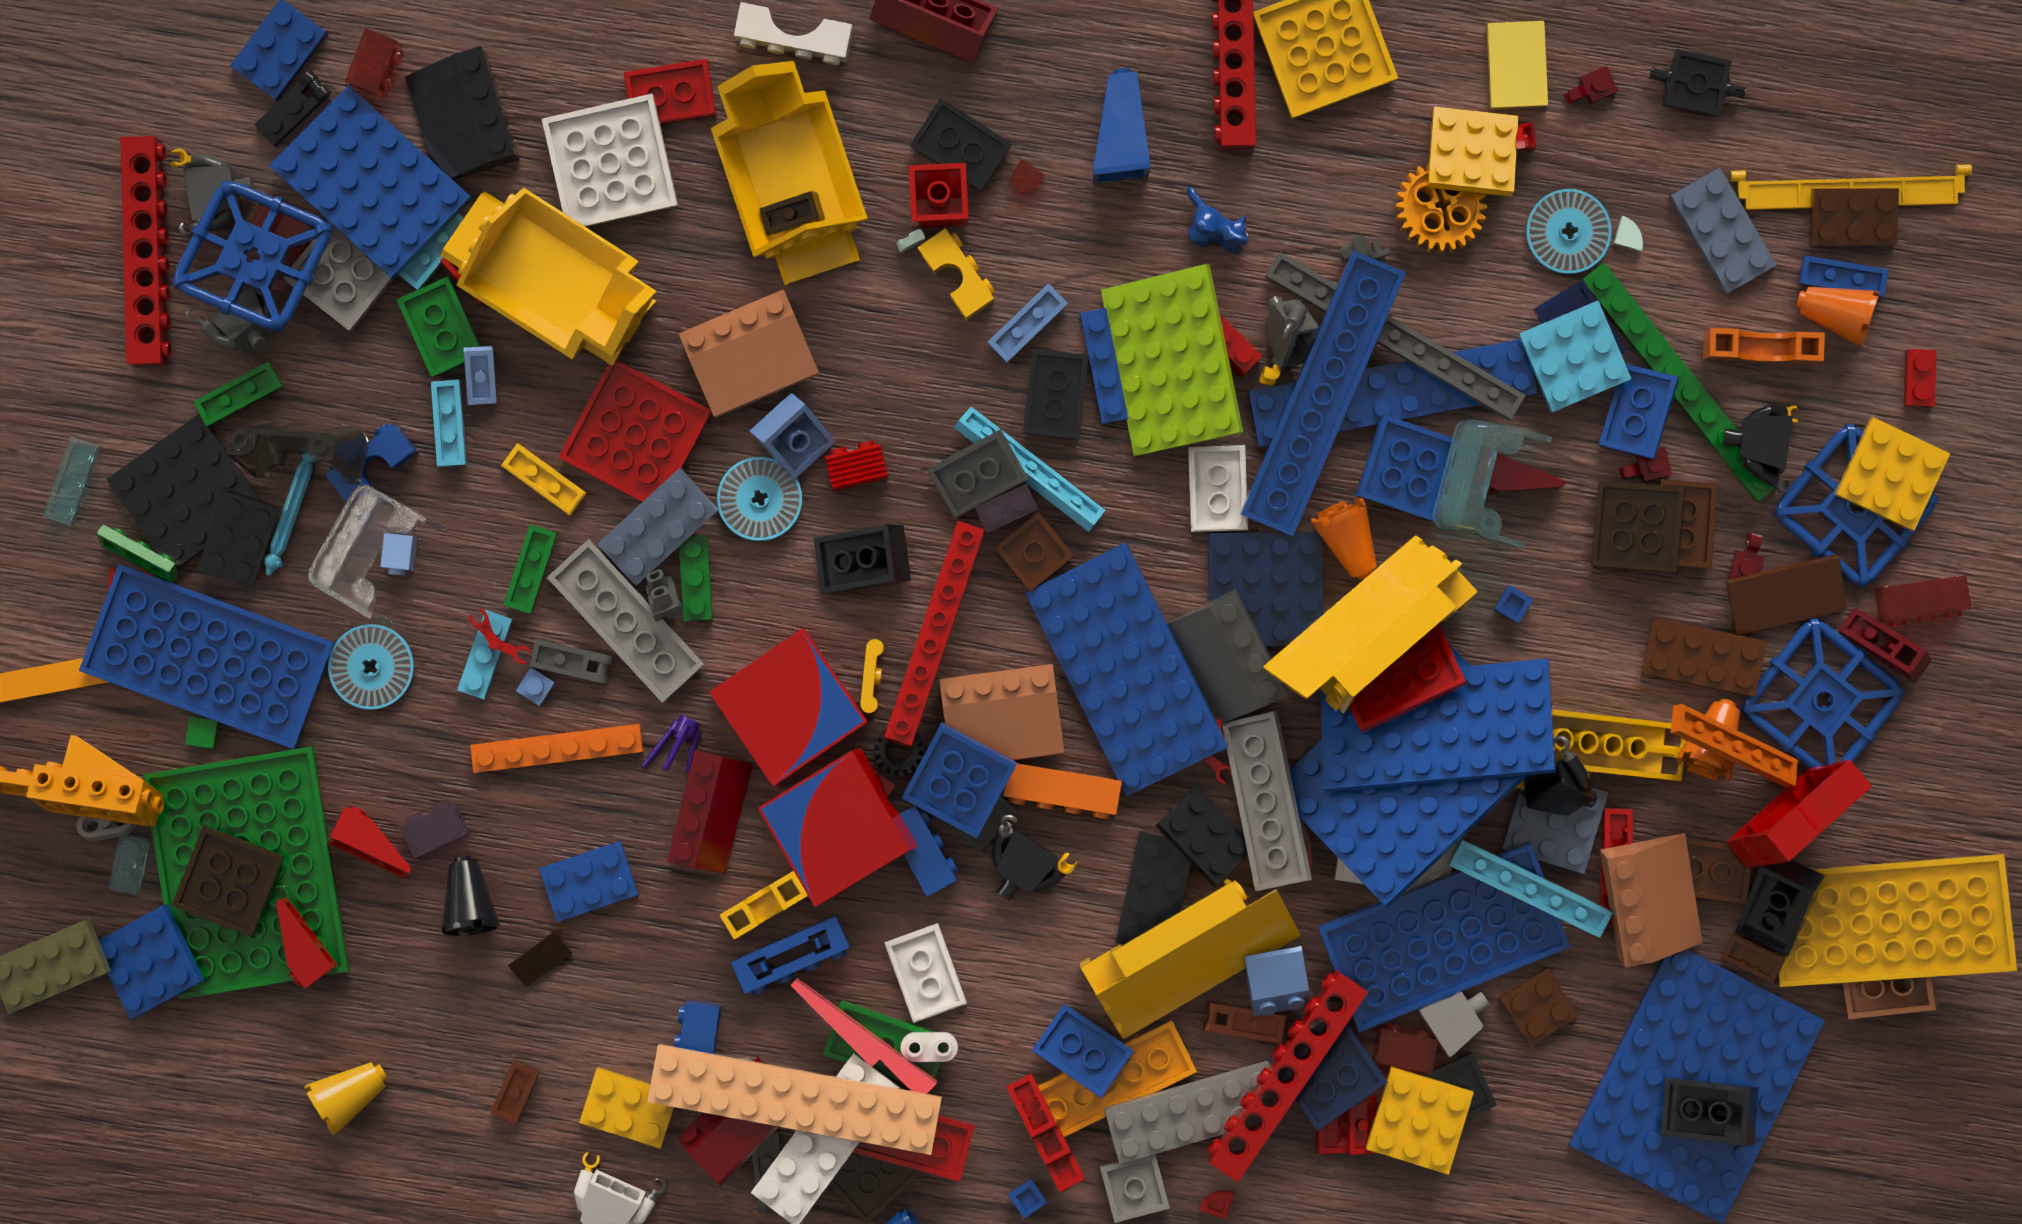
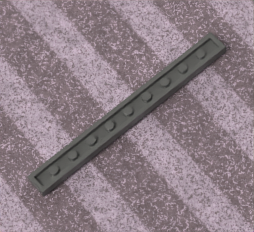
(1405, 342)

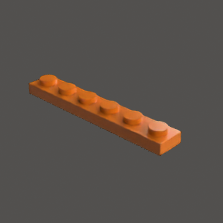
(1733, 745)
(556, 748)

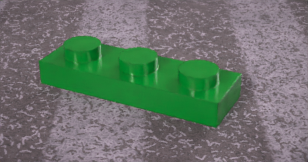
(238, 394)
(138, 553)
(530, 569)
(696, 579)

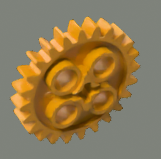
(1415, 212)

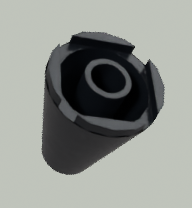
(467, 900)

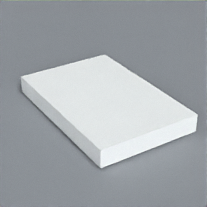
(1217, 488)
(925, 972)

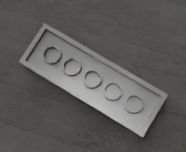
(625, 620)
(1266, 801)
(1181, 1113)

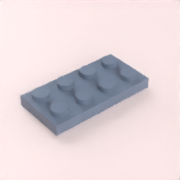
(1722, 230)
(658, 526)

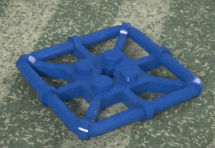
(243, 239)
(1855, 525)
(1822, 680)

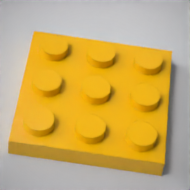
(1472, 151)
(1892, 474)
(1419, 1120)

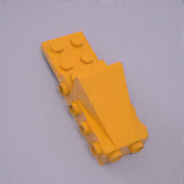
(87, 787)

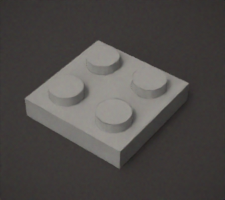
(1134, 1188)

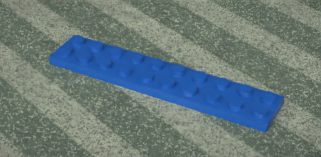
(1402, 390)
(1322, 393)

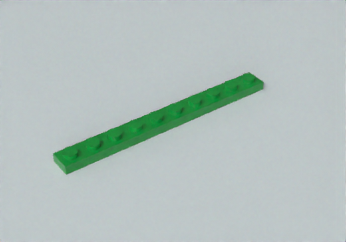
(1662, 358)

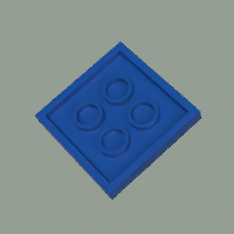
(1404, 467)
(959, 780)
(150, 962)

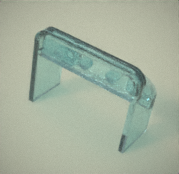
(1468, 478)

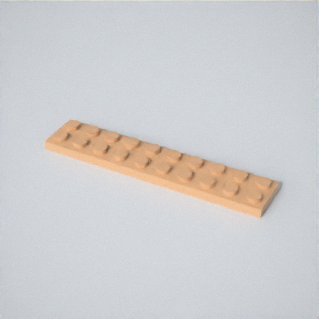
(794, 1099)

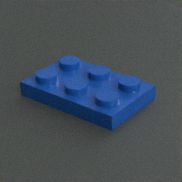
(279, 49)
(1639, 412)
(589, 881)
(1083, 1051)

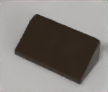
(540, 958)

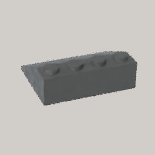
(1227, 657)

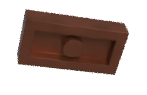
(515, 1092)

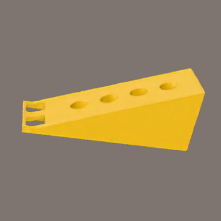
(1606, 742)

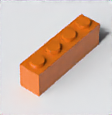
(1063, 788)

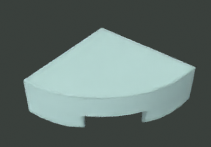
(1628, 235)
(915, 238)

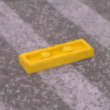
(544, 479)

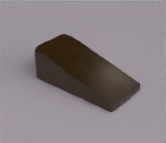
(792, 213)

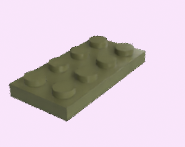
(51, 966)

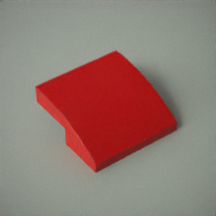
(1349, 1131)

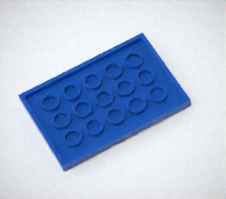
(370, 182)

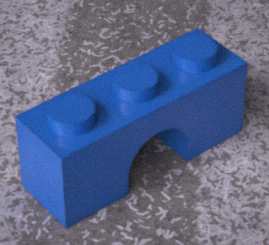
(389, 444)

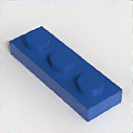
(1842, 275)

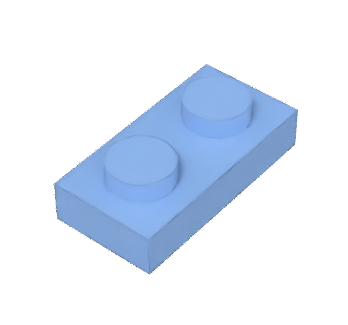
(480, 375)

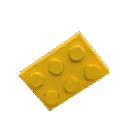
(621, 1108)

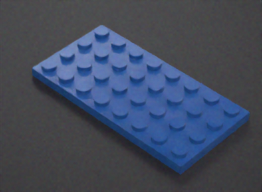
(207, 656)
(1126, 669)
(1477, 732)
(1439, 941)

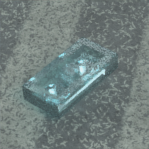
(129, 864)

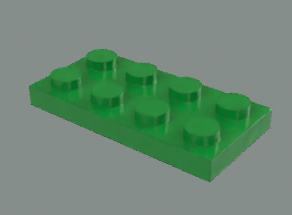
(886, 1028)

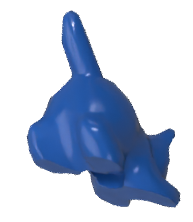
(1211, 226)

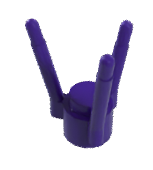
(685, 731)

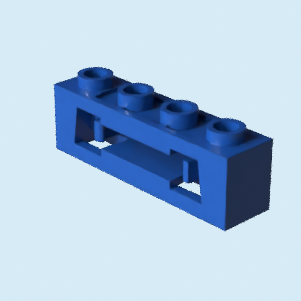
(748, 974)

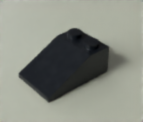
(862, 559)
(1779, 905)
(1709, 1111)

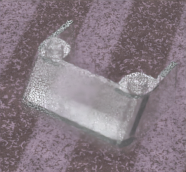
(355, 544)

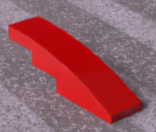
(1616, 831)
(1046, 1133)

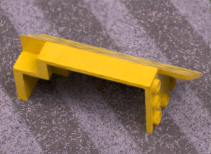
(782, 147)
(549, 275)
(1373, 624)
(1186, 955)

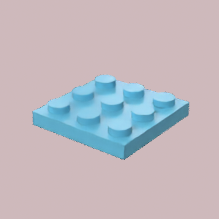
(1574, 356)

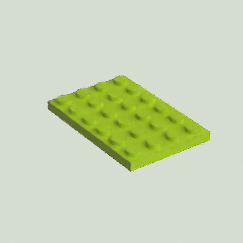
(1172, 360)

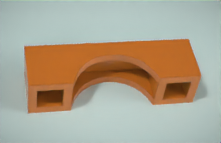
(1747, 346)

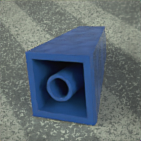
(1122, 135)

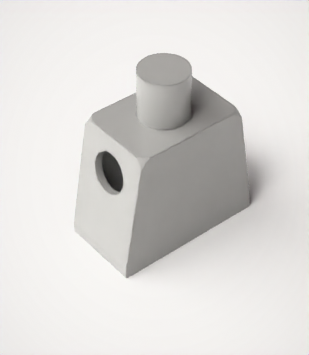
(1454, 1020)

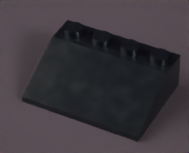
(462, 114)

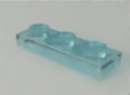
(71, 481)

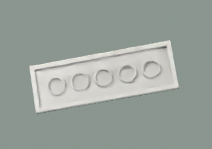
(811, 1159)

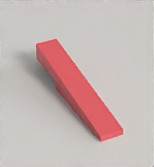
(865, 1042)

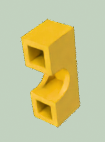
(943, 252)
(763, 905)

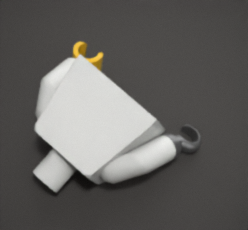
(610, 1200)

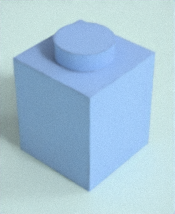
(398, 553)

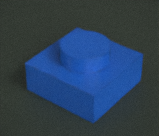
(1513, 604)
(1027, 1198)

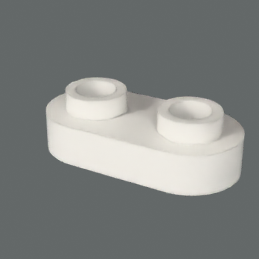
(929, 1046)

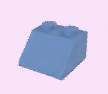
(793, 435)
(1277, 981)

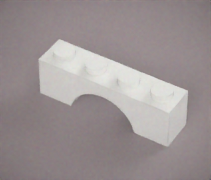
(827, 41)

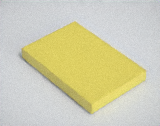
(1517, 65)

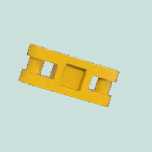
(871, 676)

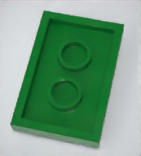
(438, 325)

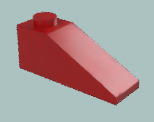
(362, 838)
(303, 950)

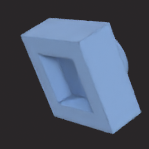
(535, 686)

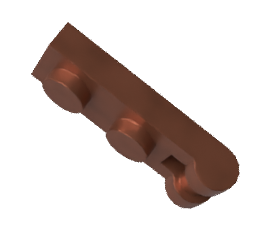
(1244, 1024)

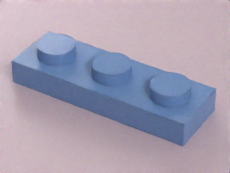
(1027, 323)

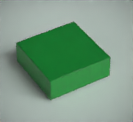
(202, 732)

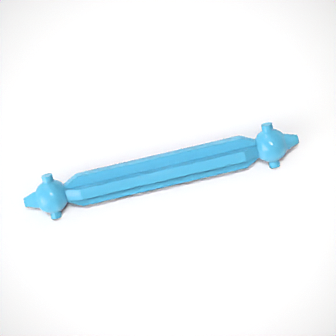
(289, 514)

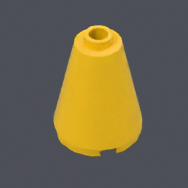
(346, 1094)

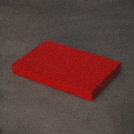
(679, 90)

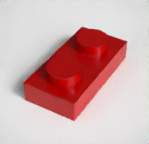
(1920, 378)

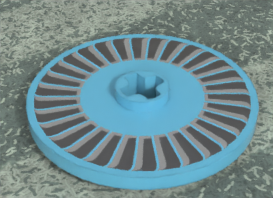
(1581, 213)
(749, 518)
(348, 666)

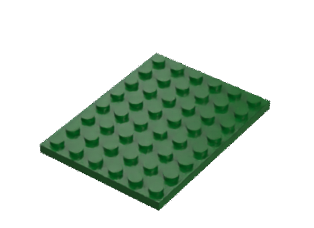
(272, 804)

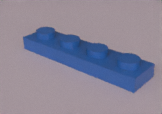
(1104, 366)

